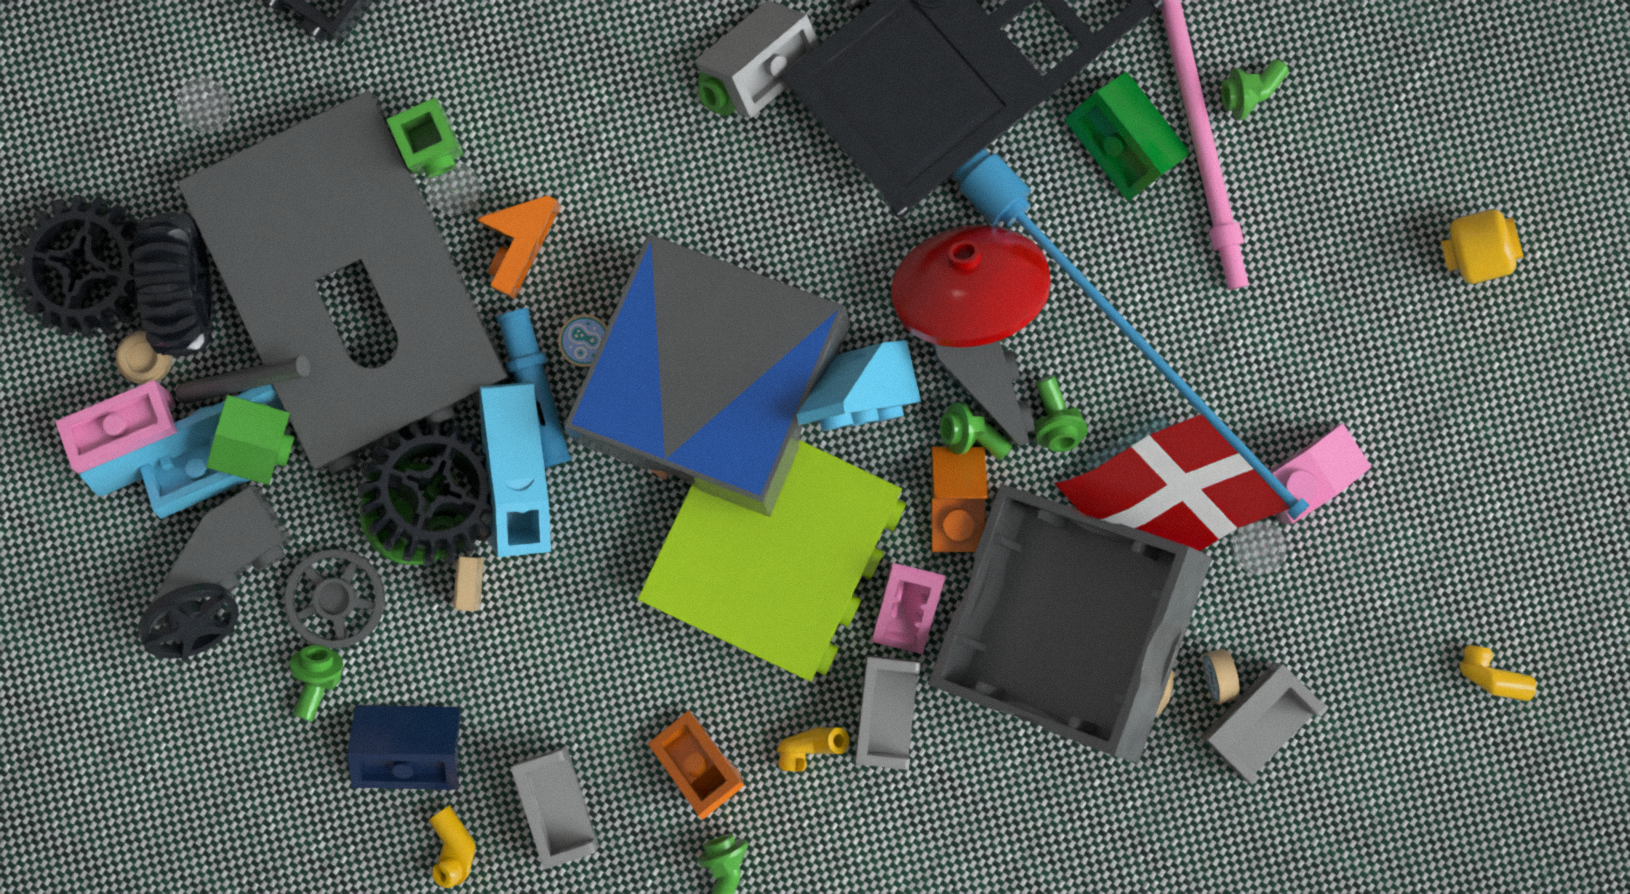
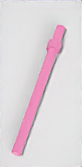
(1225, 234)

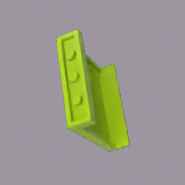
(781, 578)

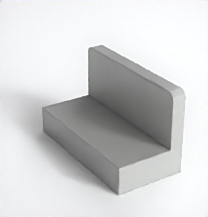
(758, 54)

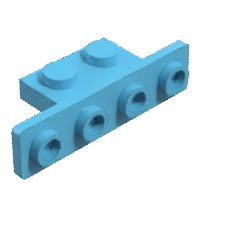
(176, 465)

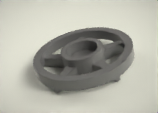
(334, 598)

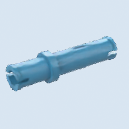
(528, 366)

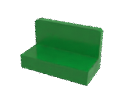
(1127, 135)

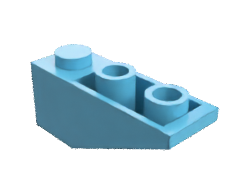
(863, 388)
(515, 470)

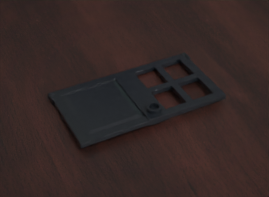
(933, 84)

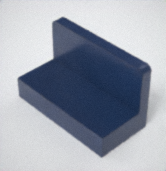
(404, 747)

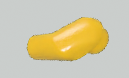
(1495, 681)
(812, 741)
(457, 849)

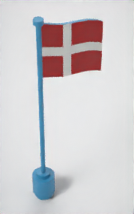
(1175, 483)

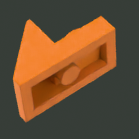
(527, 227)
(957, 499)
(696, 764)

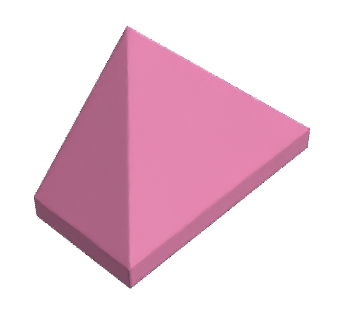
(907, 608)

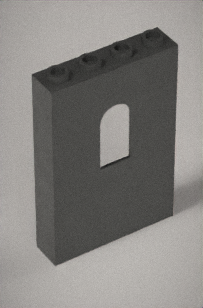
(308, 209)

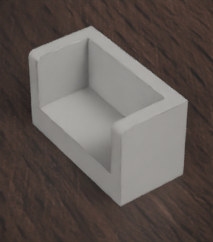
(886, 712)
(1262, 721)
(555, 807)

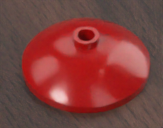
(970, 286)

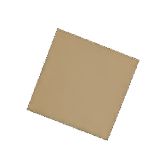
(468, 583)

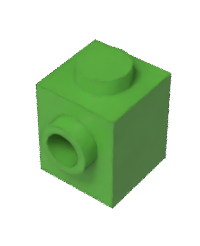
(426, 139)
(250, 440)

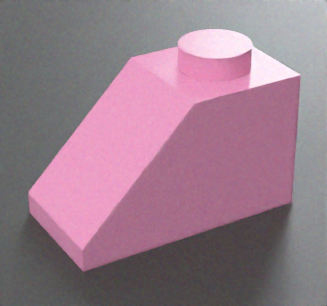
(1321, 470)

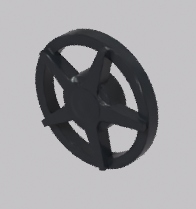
(188, 621)

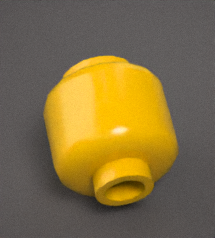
(1482, 246)

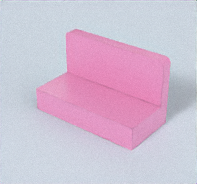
(117, 426)

